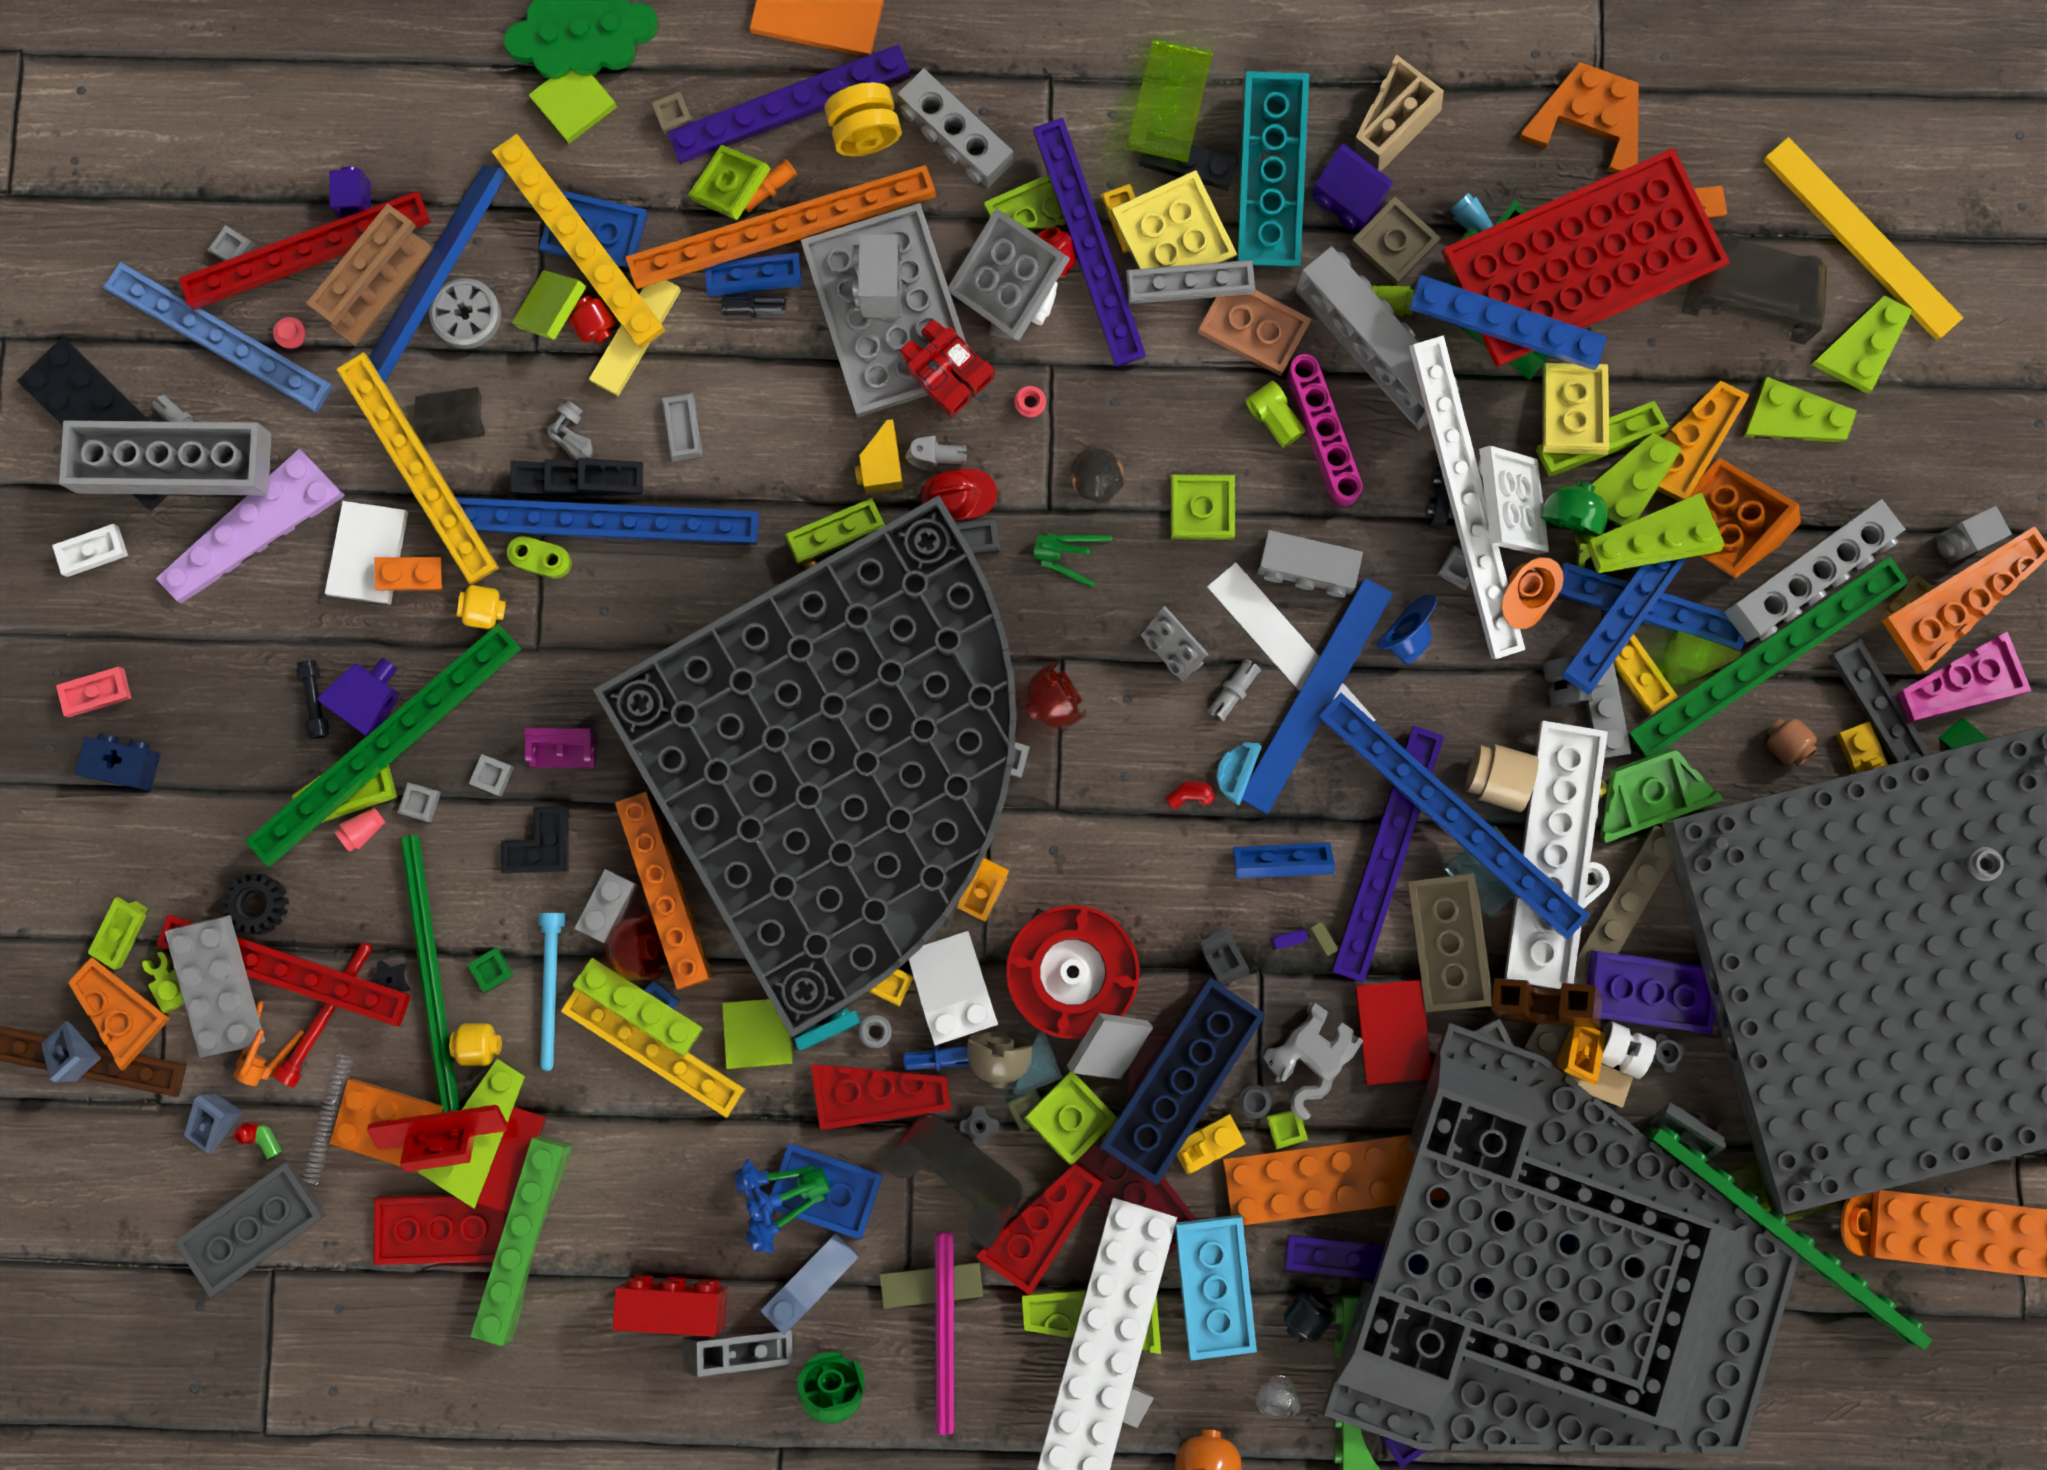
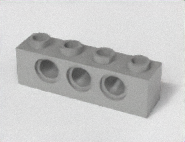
(927, 92)

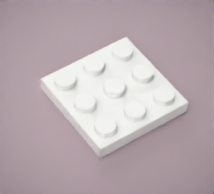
(1513, 500)

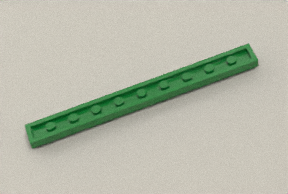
(1767, 658)
(382, 746)
(1824, 1264)

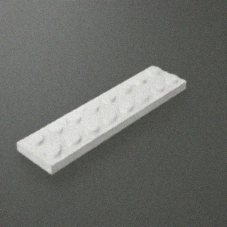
(1559, 845)
(1108, 1339)

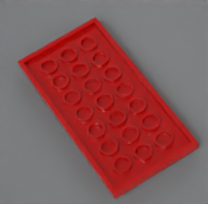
(1593, 249)

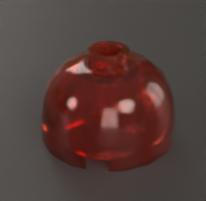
(1053, 698)
(636, 949)

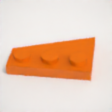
(118, 1011)

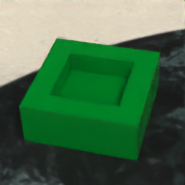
(491, 970)

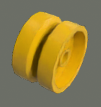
(863, 119)

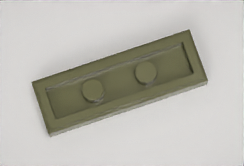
(919, 1286)

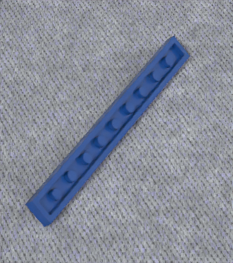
(612, 521)
(1454, 817)

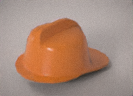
(1531, 592)

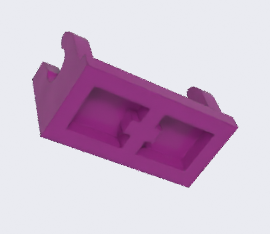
(560, 747)

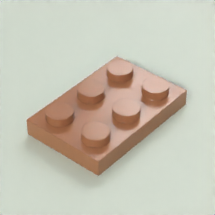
(1256, 329)

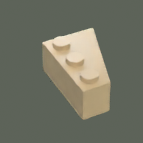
(1398, 115)

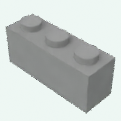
(1309, 563)

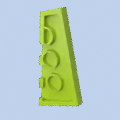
(1665, 535)
(466, 1180)
(1059, 1312)

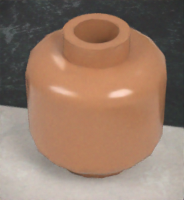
(1791, 741)

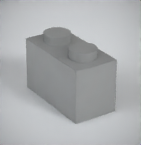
(1972, 535)
(607, 906)

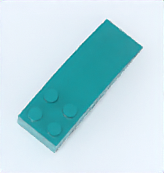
(1272, 190)

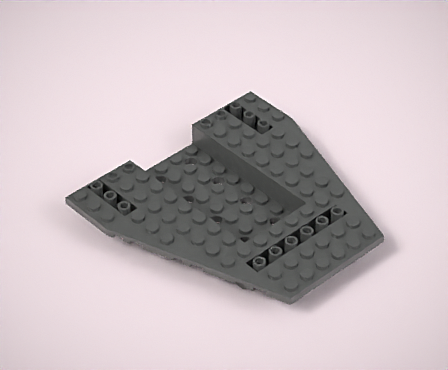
(1487, 1371)

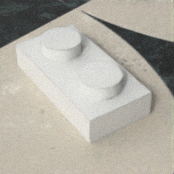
(90, 550)

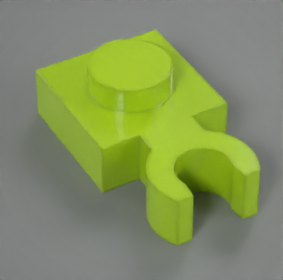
(166, 986)

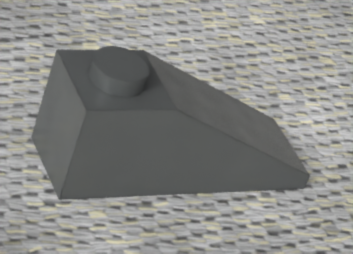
(736, 1352)

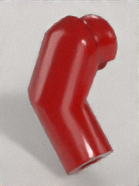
(1190, 790)

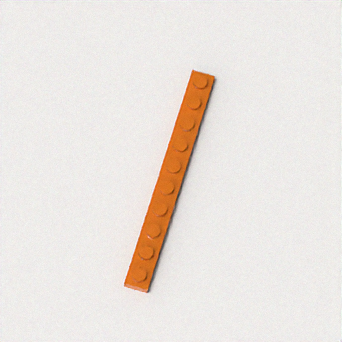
(780, 227)

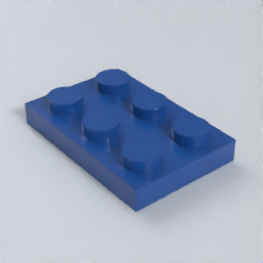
(613, 224)
(851, 1194)

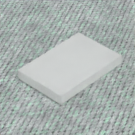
(361, 535)

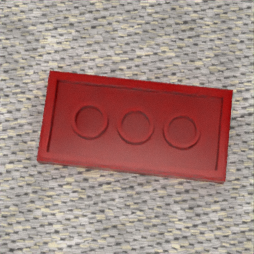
(434, 1230)

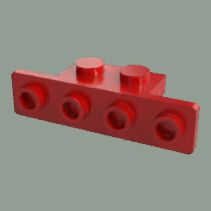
(438, 1137)

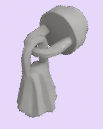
(572, 443)

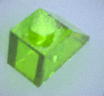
(1692, 657)

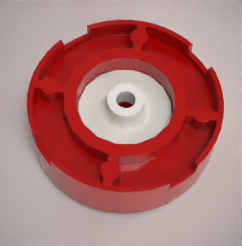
(1065, 939)

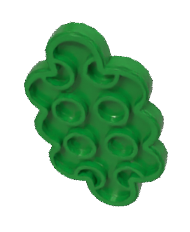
(580, 35)

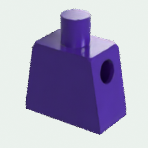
(363, 695)

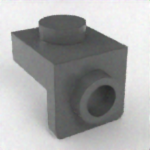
(1223, 957)

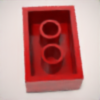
(670, 1306)

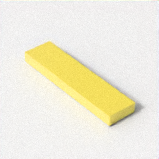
(623, 353)

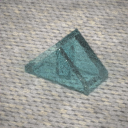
(1042, 1067)

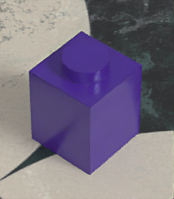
(349, 191)

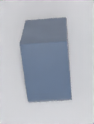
(68, 1054)
(210, 1121)

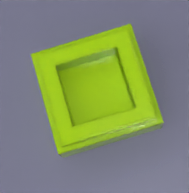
(1286, 1129)

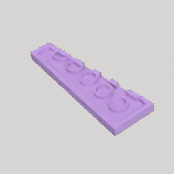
(294, 493)

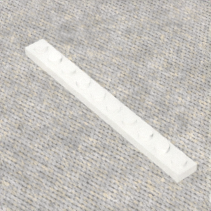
(1464, 492)

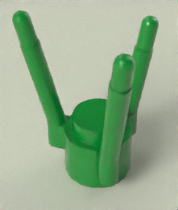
(1050, 548)

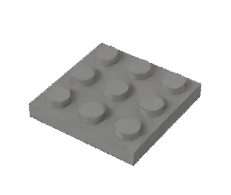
(1008, 274)

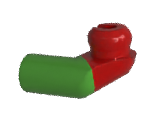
(259, 1135)

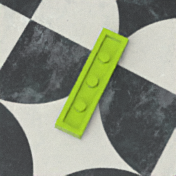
(1624, 431)
(637, 1007)

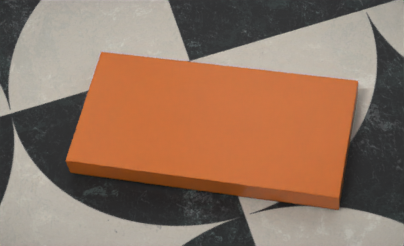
(824, 24)

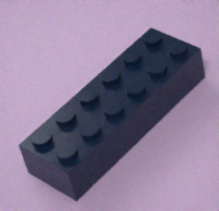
(1181, 1081)

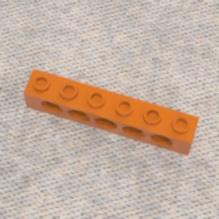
(664, 891)

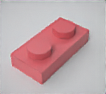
(93, 692)

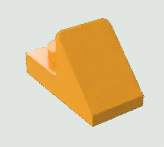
(983, 890)

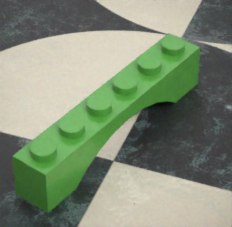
(510, 1270)
(1351, 1449)

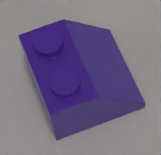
(1351, 189)

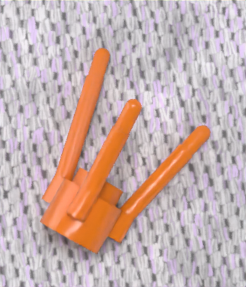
(251, 1065)

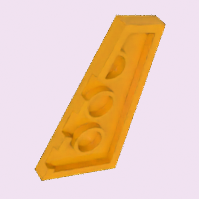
(1700, 438)

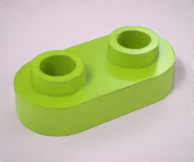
(537, 557)

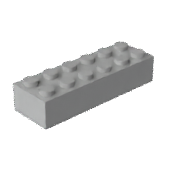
(1365, 329)
(165, 458)

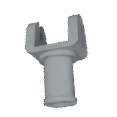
(927, 453)

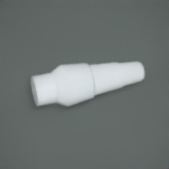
(1045, 308)

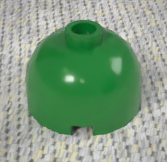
(1577, 509)
(830, 1387)

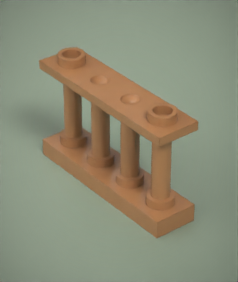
(370, 275)

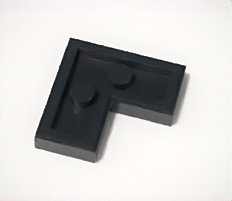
(547, 851)

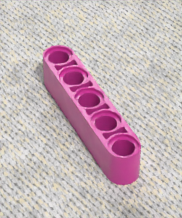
(1327, 416)

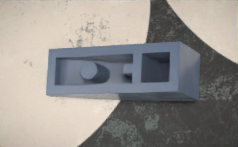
(809, 1284)

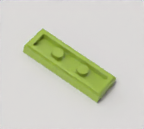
(834, 531)

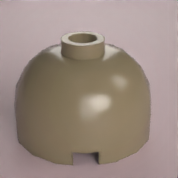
(999, 1058)

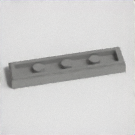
(1190, 282)

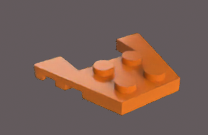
(1596, 104)

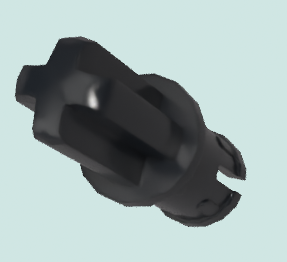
(753, 305)

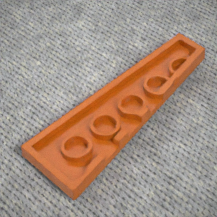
(1950, 610)

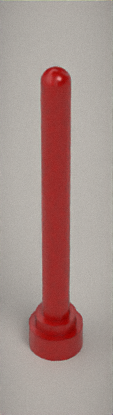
(290, 1069)

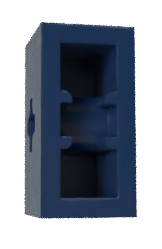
(99, 759)

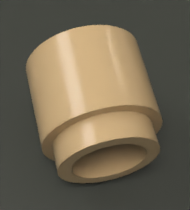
(1502, 776)

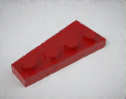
(868, 1095)
(1037, 1235)

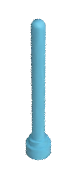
(551, 926)

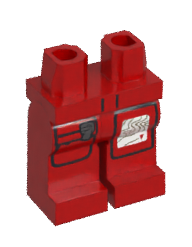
(947, 368)

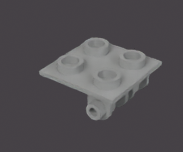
(1174, 644)

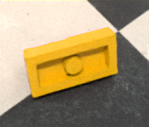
(1861, 748)
(1210, 1144)

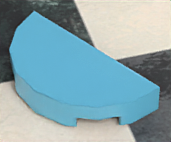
(1235, 770)

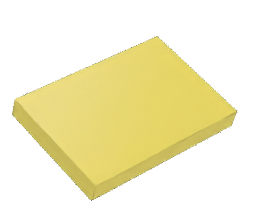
(1575, 409)

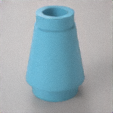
(1471, 214)

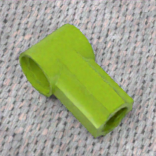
(1271, 407)

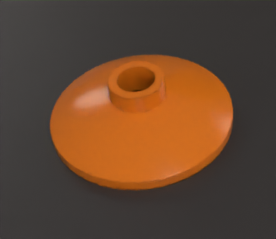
(1856, 1223)

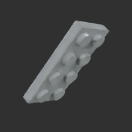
(214, 985)

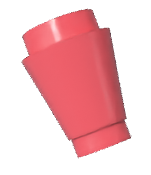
(359, 829)

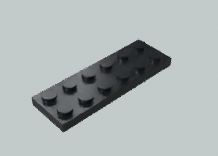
(79, 392)

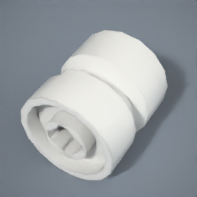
(1639, 1055)

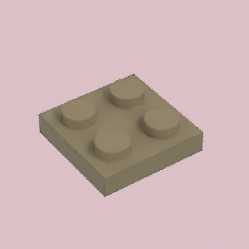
(1395, 241)

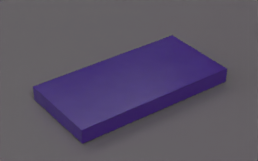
(1652, 991)

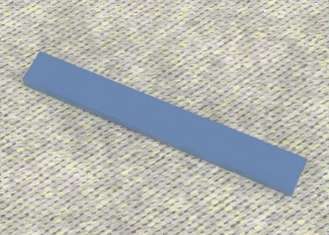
(218, 337)

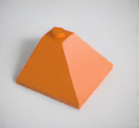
(1748, 516)

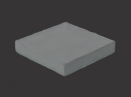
(1109, 1046)

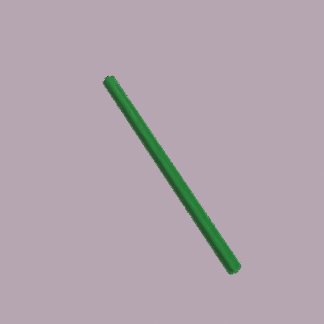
(429, 973)

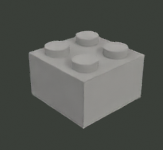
(878, 275)

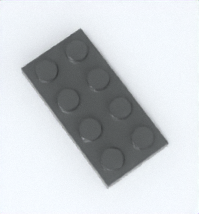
(249, 1229)

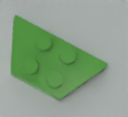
(1652, 793)

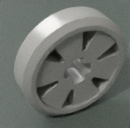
(453, 328)

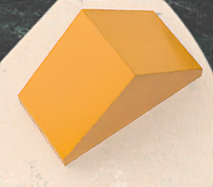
(1582, 1053)

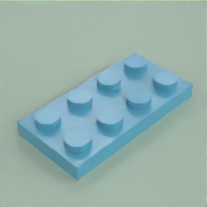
(1215, 1287)

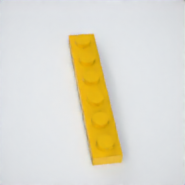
(687, 1073)

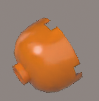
(1207, 1453)

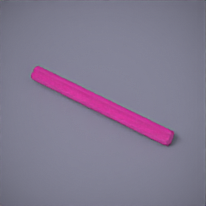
(944, 1332)

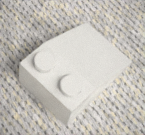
(952, 988)

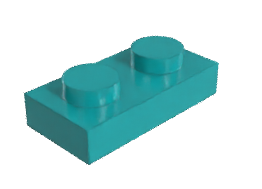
(839, 1022)

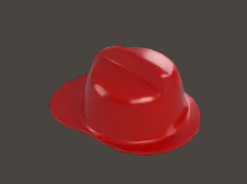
(963, 491)

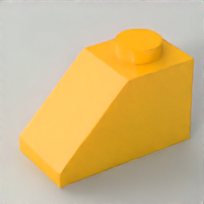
(880, 462)

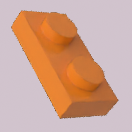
(408, 574)

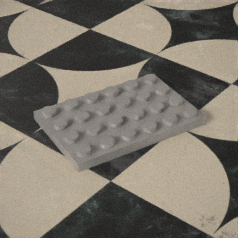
(872, 346)

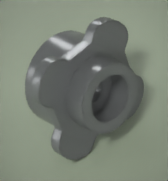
(1674, 1049)
(979, 1135)

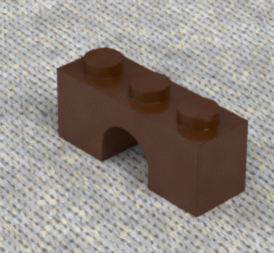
(1569, 1006)

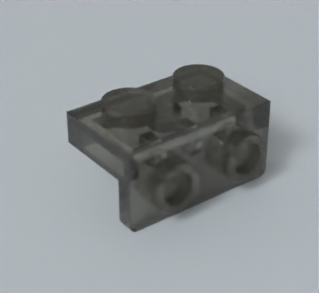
(448, 415)

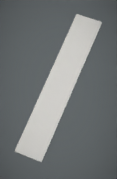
(1270, 628)

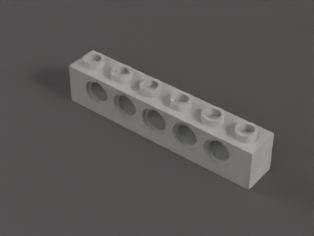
(1875, 523)

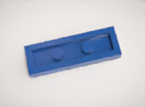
(754, 274)
(1283, 860)

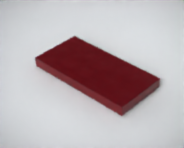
(1130, 1187)

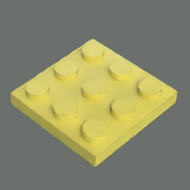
(1174, 226)

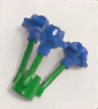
(760, 1205)

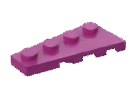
(1971, 681)

